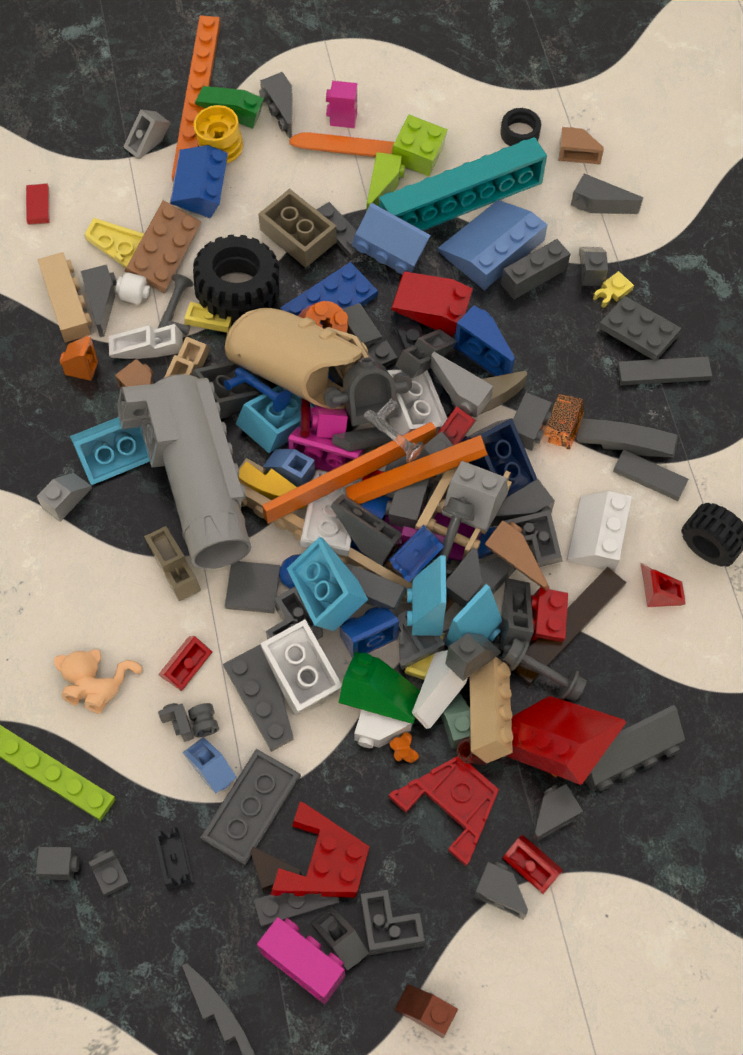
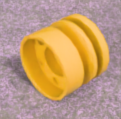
(219, 128)

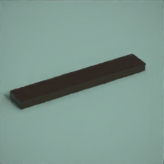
(579, 615)

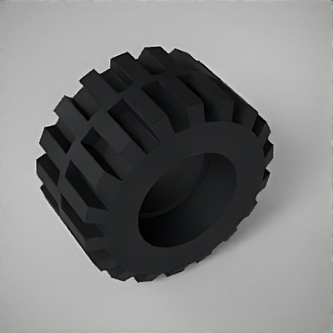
(714, 534)

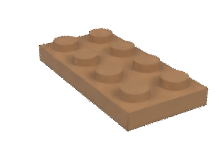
(163, 246)

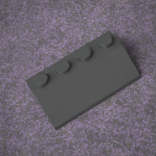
(638, 747)

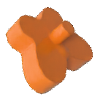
(402, 748)

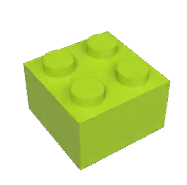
(419, 144)

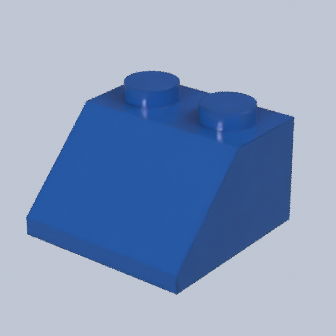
(370, 631)

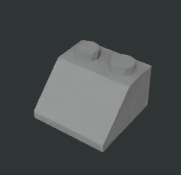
(480, 488)

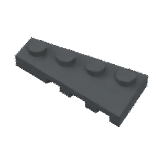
(261, 696)

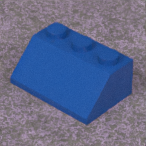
(199, 179)

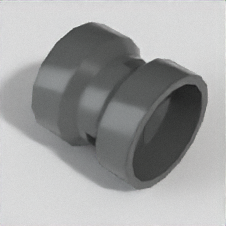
(203, 720)

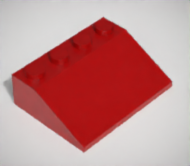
(562, 737)

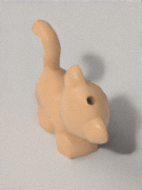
(81, 669)

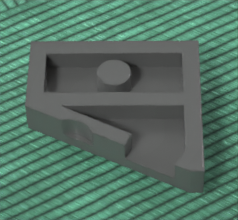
(415, 647)

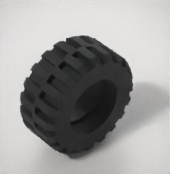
(231, 256)

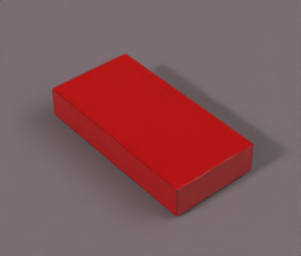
(37, 204)

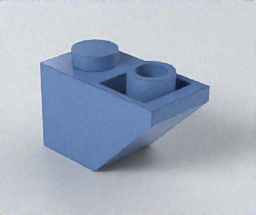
(291, 465)

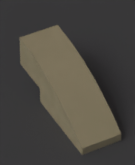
(504, 388)
(172, 563)

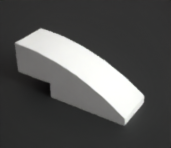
(146, 342)

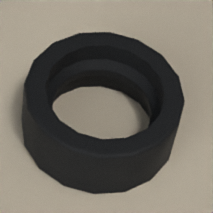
(519, 115)

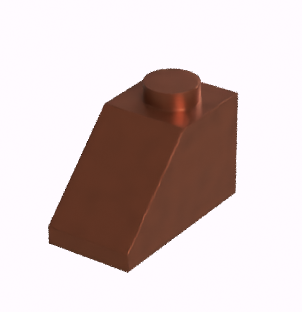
(426, 1010)

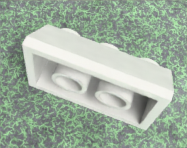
(418, 405)
(599, 530)

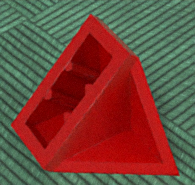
(662, 589)

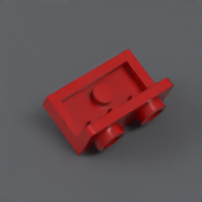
(549, 614)

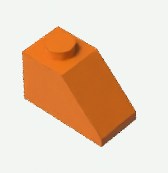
(80, 359)

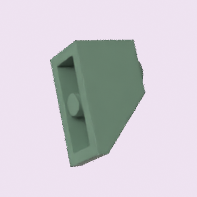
(457, 721)

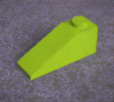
(385, 176)

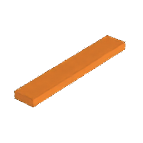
(417, 470)

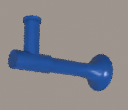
(280, 400)

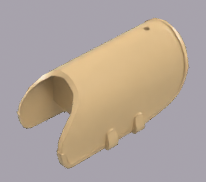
(289, 351)

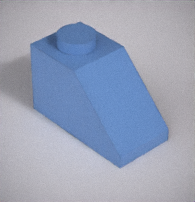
(210, 765)

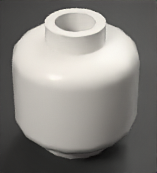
(132, 288)

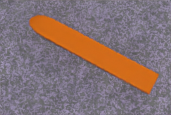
(341, 144)

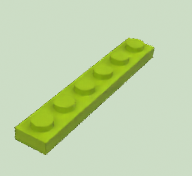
(54, 775)

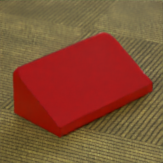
(185, 662)
(532, 864)

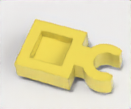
(614, 287)

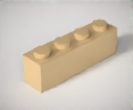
(64, 296)
(491, 711)

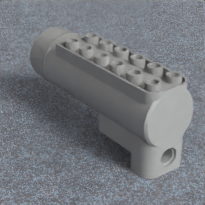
(189, 439)

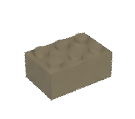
(297, 227)

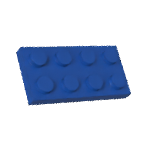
(342, 287)

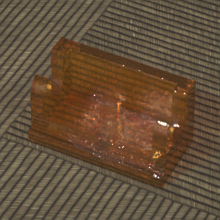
(564, 420)

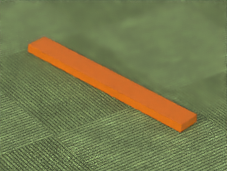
(343, 475)

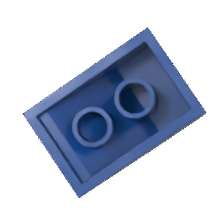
(483, 342)

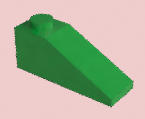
(244, 104)

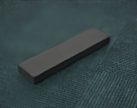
(664, 370)

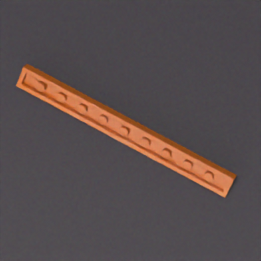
(199, 76)

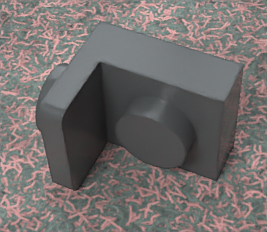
(181, 724)
(108, 872)

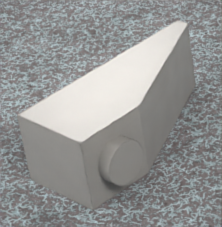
(463, 387)

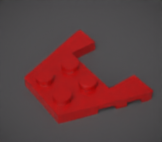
(461, 794)
(335, 862)

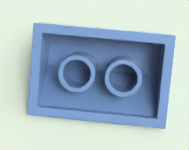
(390, 239)

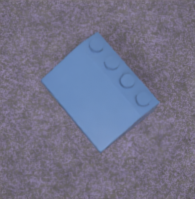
(494, 242)

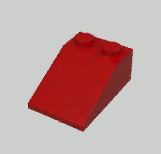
(432, 300)

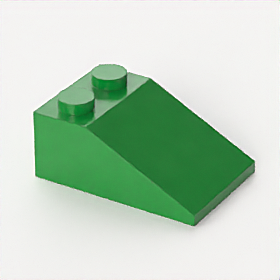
(378, 689)

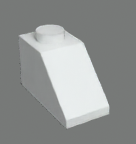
(378, 729)

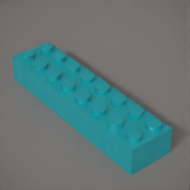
(468, 186)

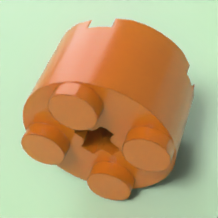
(328, 313)

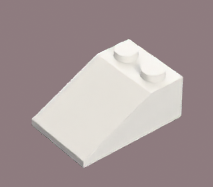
(300, 667)

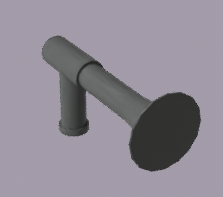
(181, 284)

